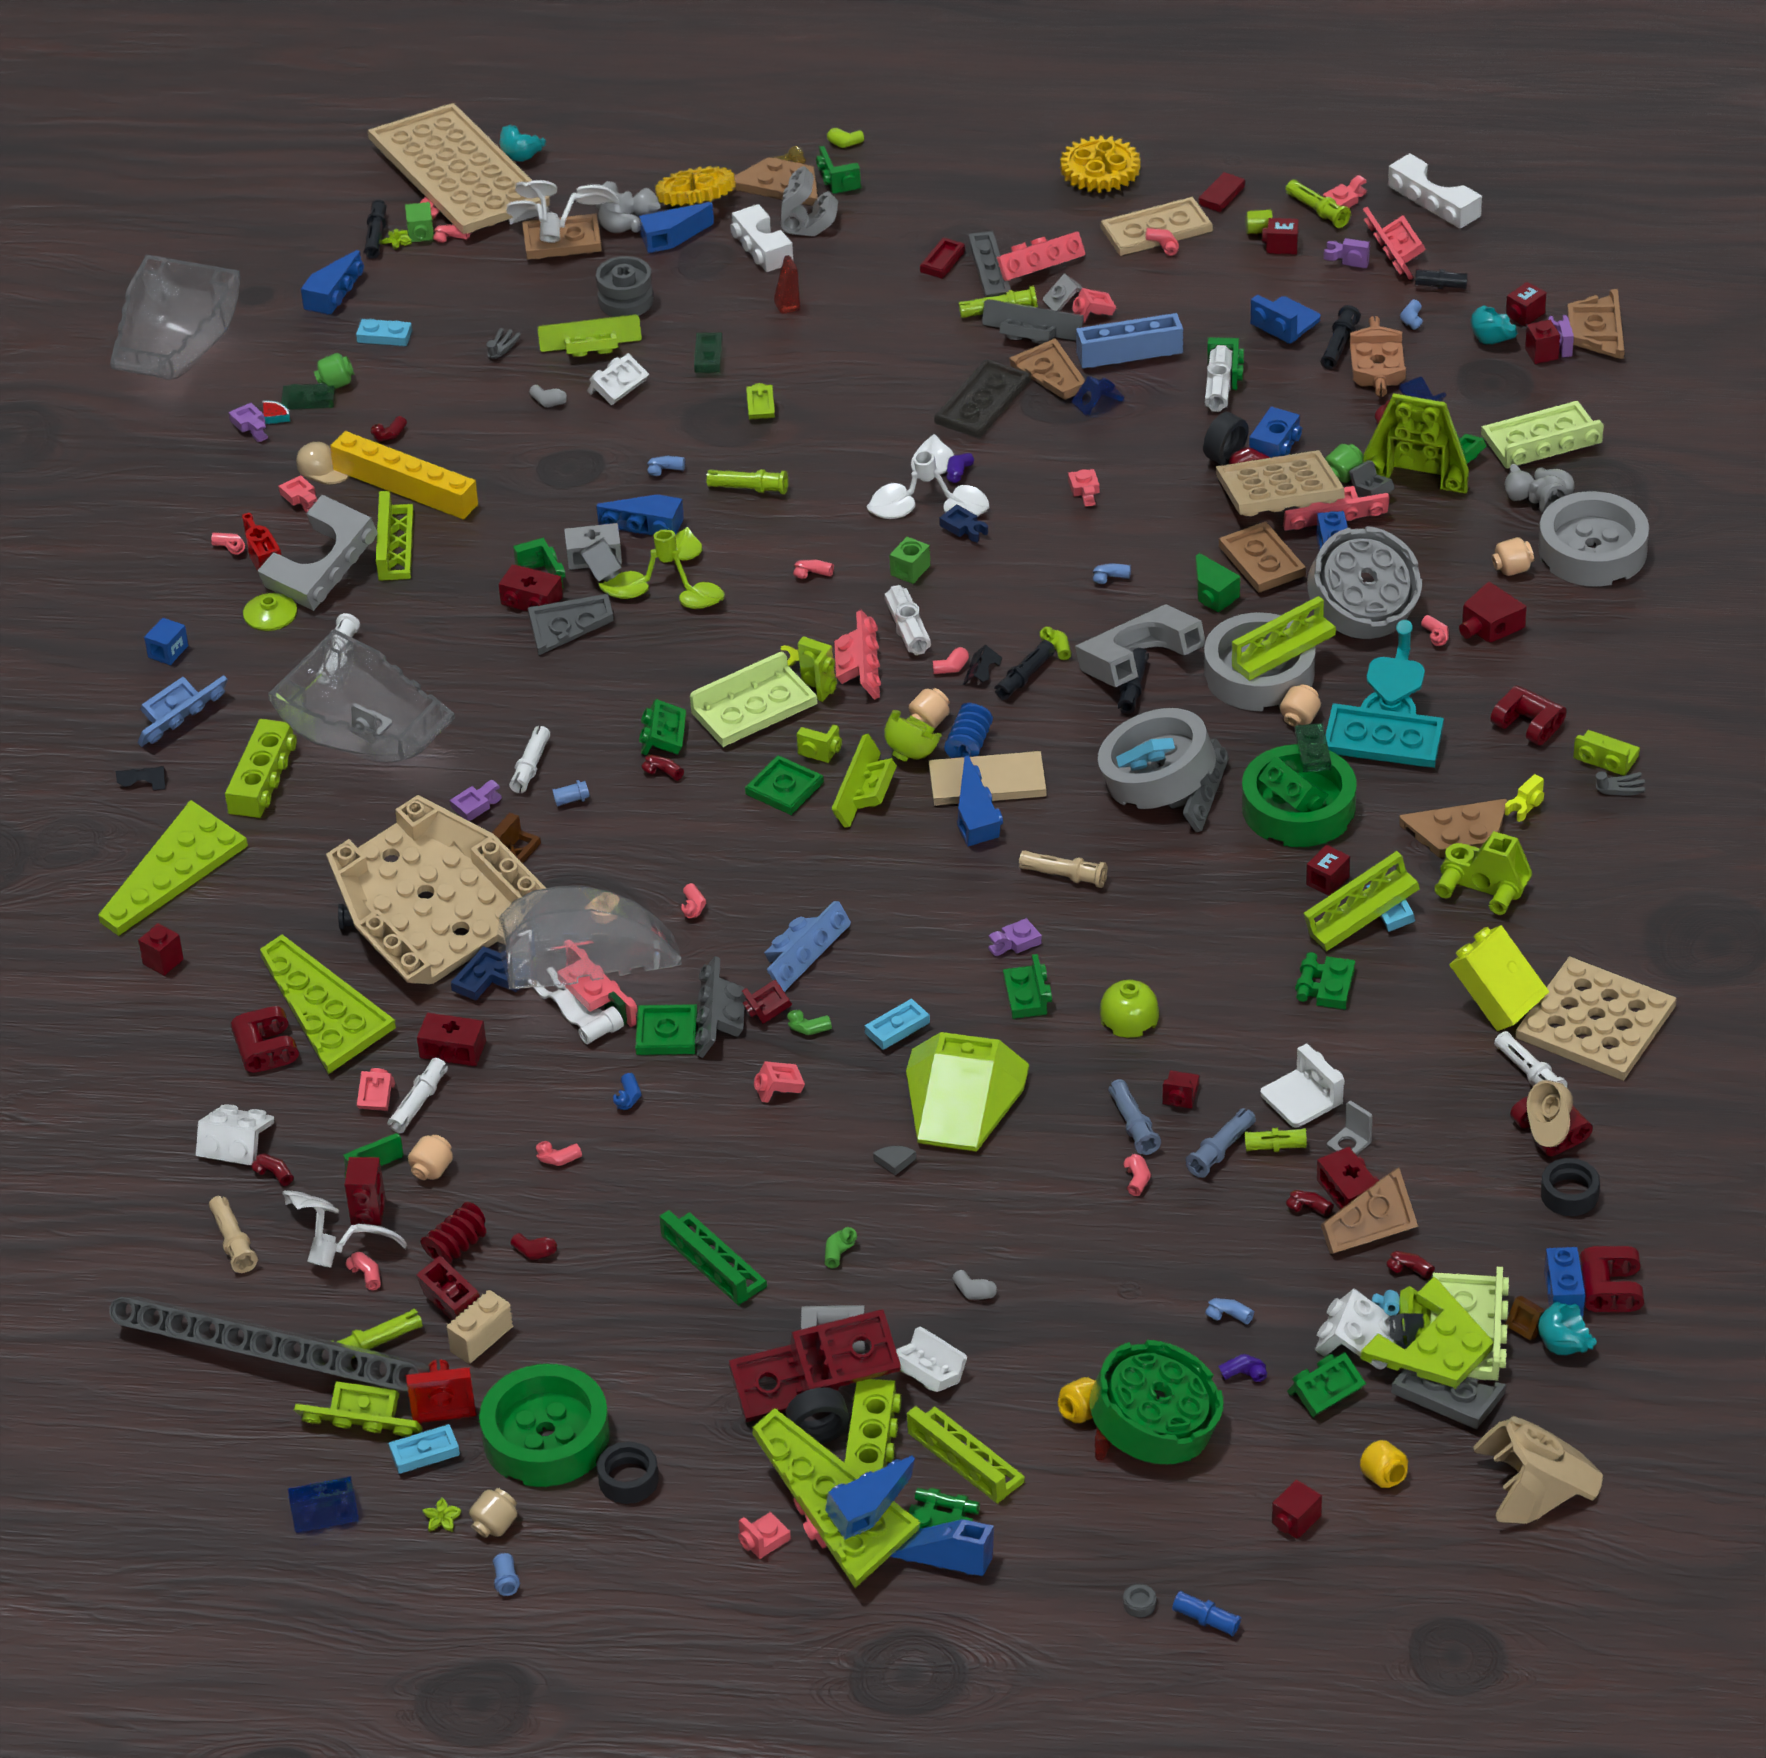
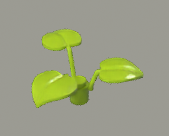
(667, 548)

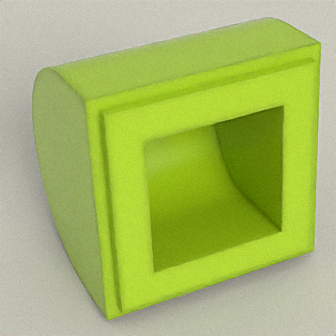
(1257, 220)

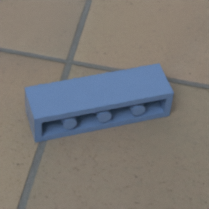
(1129, 340)

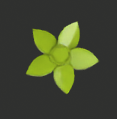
(397, 238)
(442, 1515)

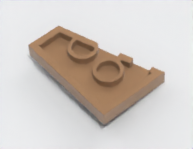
(1050, 368)
(1372, 1215)

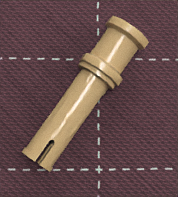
(1075, 869)
(235, 1242)

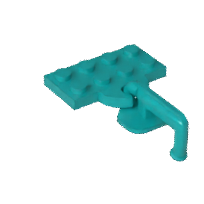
(1387, 720)

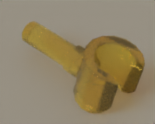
(795, 154)

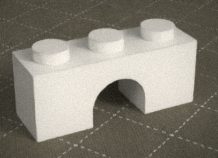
(754, 232)

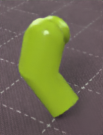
(843, 139)
(1058, 640)

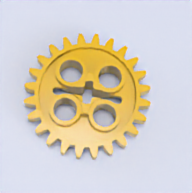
(1100, 164)
(695, 186)

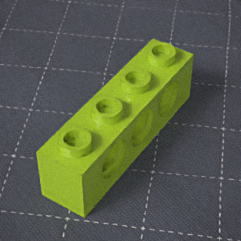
(260, 768)
(872, 1425)

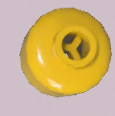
(1074, 1400)
(1384, 1464)

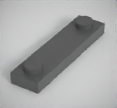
(985, 255)

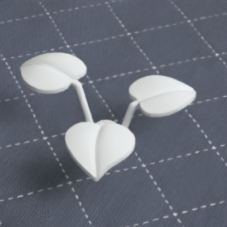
(549, 222)
(928, 462)
(324, 1245)

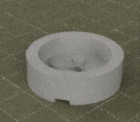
(1591, 518)
(1358, 607)
(1263, 690)
(1181, 767)

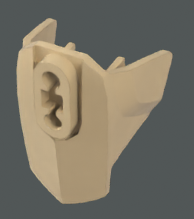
(1546, 1467)

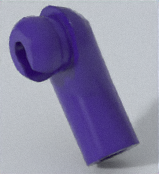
(956, 466)
(1245, 1364)

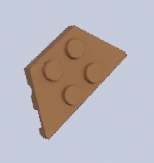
(771, 178)
(1598, 324)
(1458, 824)

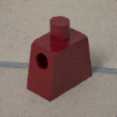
(1492, 614)

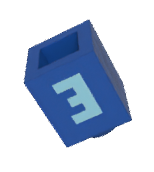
(166, 641)

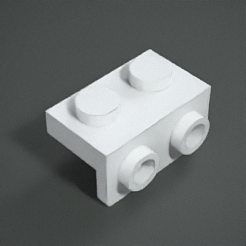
(931, 1361)

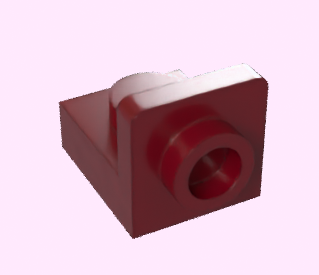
(1180, 1089)

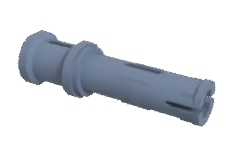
(1137, 1124)
(1213, 1149)

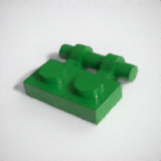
(1335, 981)
(933, 1498)

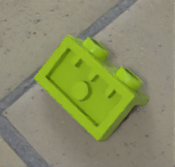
(817, 666)
(1605, 752)

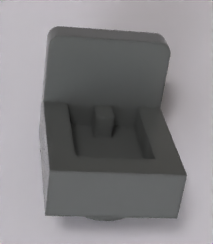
(1368, 482)

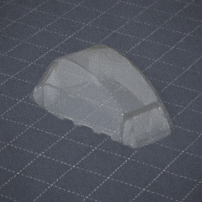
(173, 316)
(344, 672)
(579, 933)

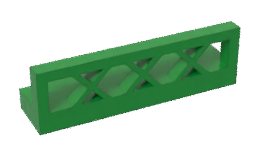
(711, 1262)

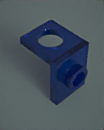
(1097, 388)
(1419, 389)

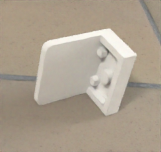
(1307, 1090)
(231, 1134)
(1354, 1324)

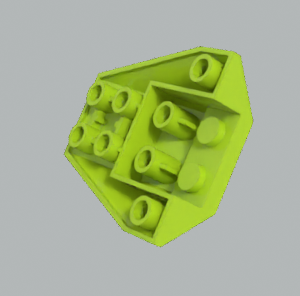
(1419, 438)
(962, 1088)

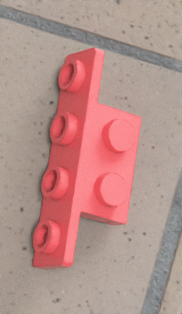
(1399, 239)
(1040, 255)
(1351, 505)
(858, 655)
(595, 994)

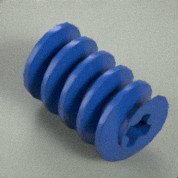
(968, 731)

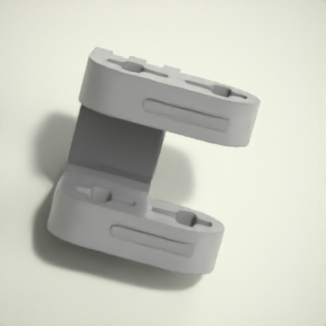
(797, 192)

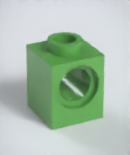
(419, 221)
(910, 560)

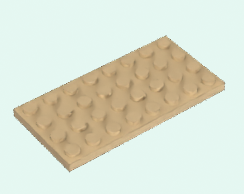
(453, 166)

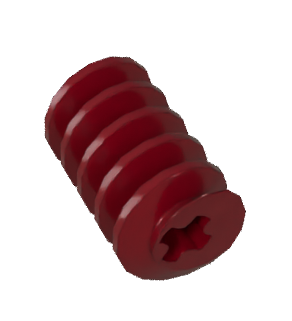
(455, 1233)

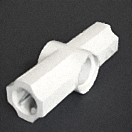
(1218, 378)
(907, 620)

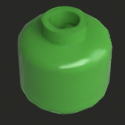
(334, 370)
(1344, 459)

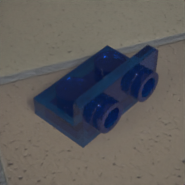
(323, 1504)

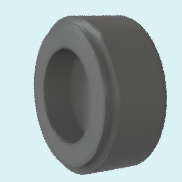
(1139, 1600)

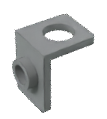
(1061, 292)
(368, 718)
(1357, 1128)

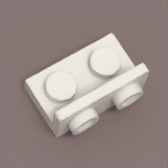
(618, 379)

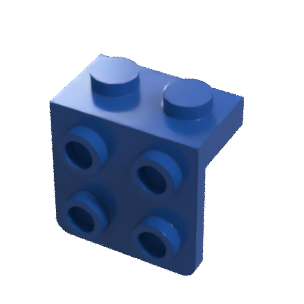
(1282, 317)

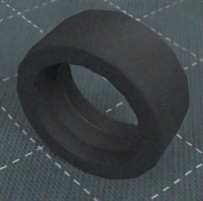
(1224, 437)
(1570, 1170)
(818, 1401)
(628, 1491)

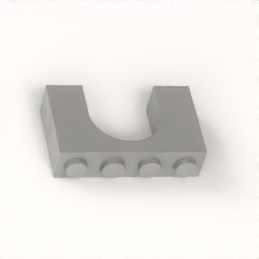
(312, 582)
(1111, 655)

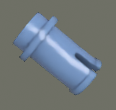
(571, 793)
(506, 1580)

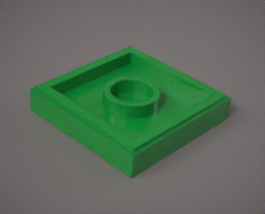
(784, 785)
(666, 1029)

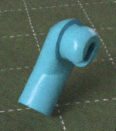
(1389, 1302)

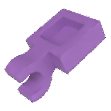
(1351, 251)
(1566, 336)
(251, 419)
(474, 802)
(1016, 936)

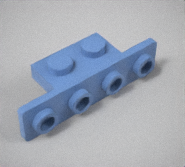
(175, 703)
(804, 943)

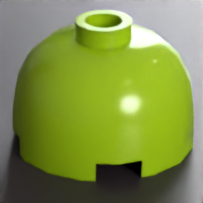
(910, 737)
(1129, 1008)

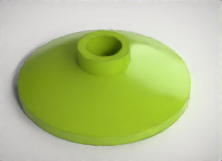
(270, 611)

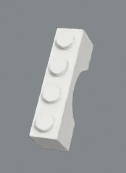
(1453, 204)

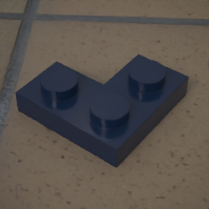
(479, 973)

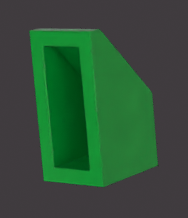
(1215, 584)

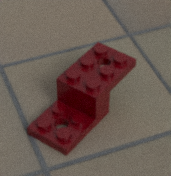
(815, 1359)

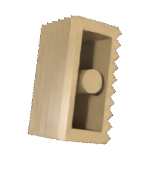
(479, 1326)

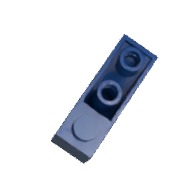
(672, 227)
(330, 284)
(643, 514)
(976, 814)
(862, 1502)
(951, 1545)

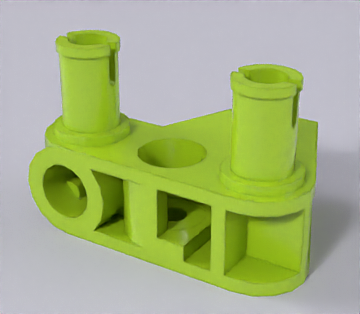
(1496, 862)

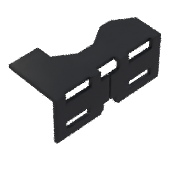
(988, 657)
(152, 775)
(1412, 1324)

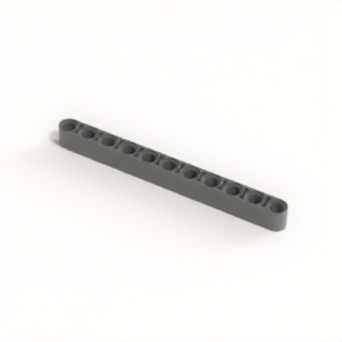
(255, 1342)

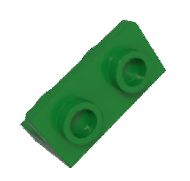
(662, 727)
(1027, 990)
(1328, 1384)

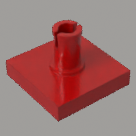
(441, 1393)

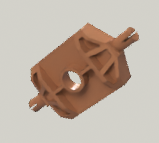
(1381, 346)

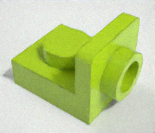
(760, 401)

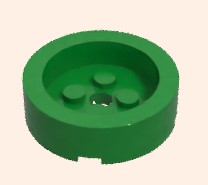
(1276, 819)
(549, 1398)
(1153, 1428)

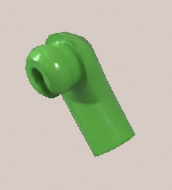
(806, 1026)
(837, 1244)

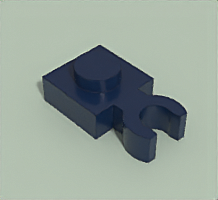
(961, 521)

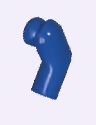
(630, 1095)

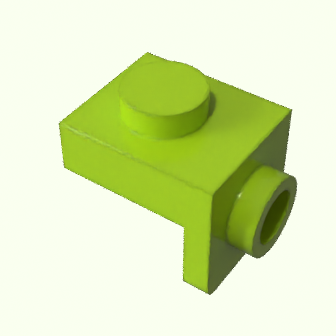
(818, 744)

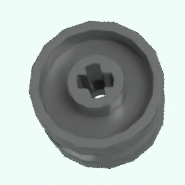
(624, 286)

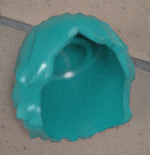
(519, 146)
(1491, 326)
(1565, 1330)

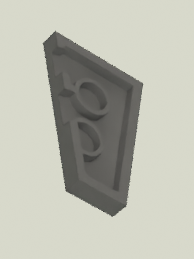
(568, 620)
(1467, 1403)

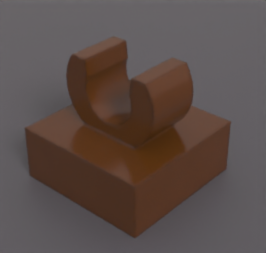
(1525, 1317)

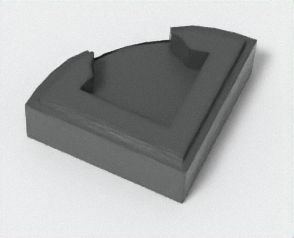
(894, 1158)

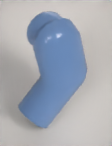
(1410, 315)
(665, 462)
(1111, 570)
(1231, 1307)

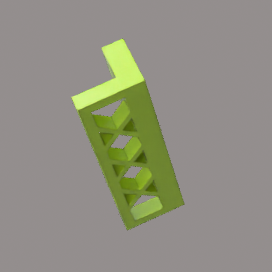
(388, 542)
(1281, 643)
(1361, 905)
(960, 1457)

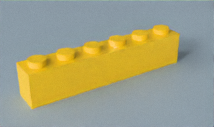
(404, 475)

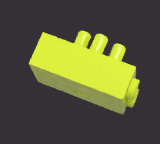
(1498, 977)

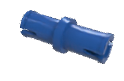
(1206, 1613)

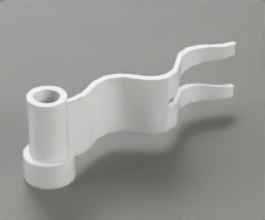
(591, 1024)

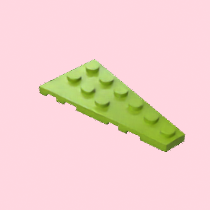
(181, 857)
(327, 1008)
(813, 1472)

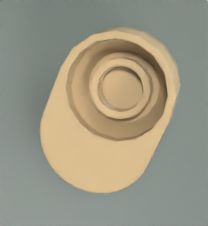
(315, 463)
(1549, 1112)

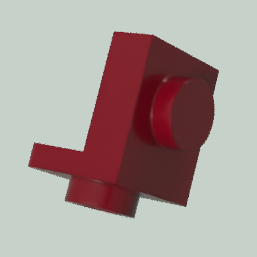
(766, 1001)

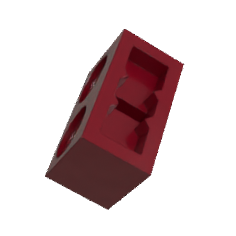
(365, 1190)

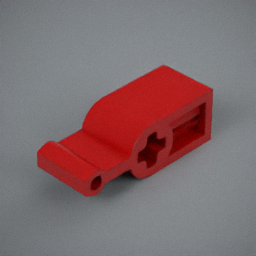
(259, 541)

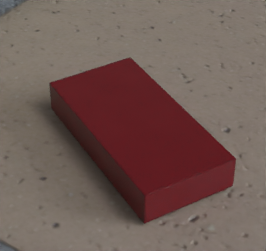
(1221, 191)
(942, 258)

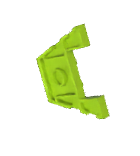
(1445, 1349)

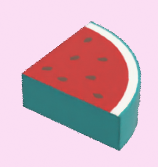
(275, 412)

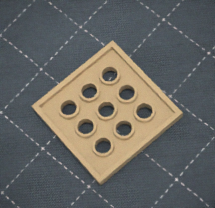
(1280, 483)
(1590, 1051)

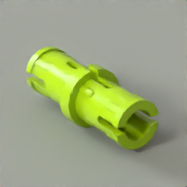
(1275, 1139)

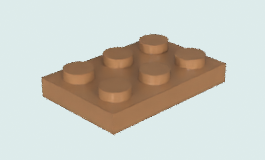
(577, 237)
(1262, 557)

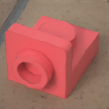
(1094, 302)
(777, 1077)
(375, 1089)
(762, 1535)

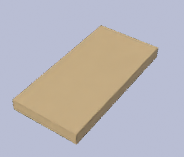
(1180, 217)
(1004, 774)

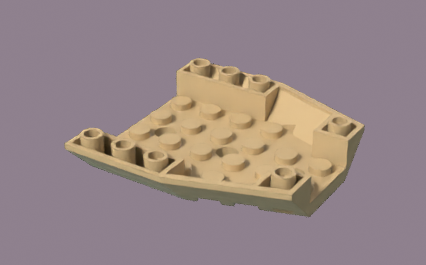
(437, 853)

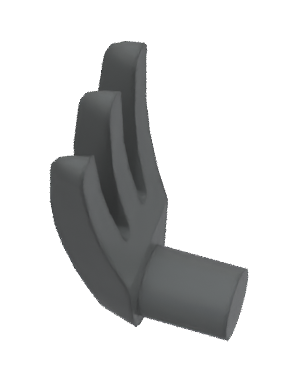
(498, 348)
(1620, 785)

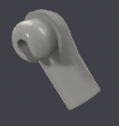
(548, 398)
(974, 1289)

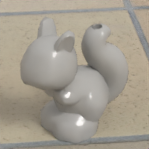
(618, 218)
(1545, 489)

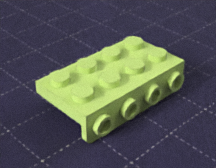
(1542, 434)
(751, 699)
(1483, 1301)

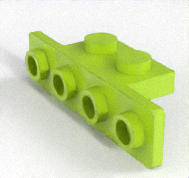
(589, 335)
(864, 781)
(363, 1406)

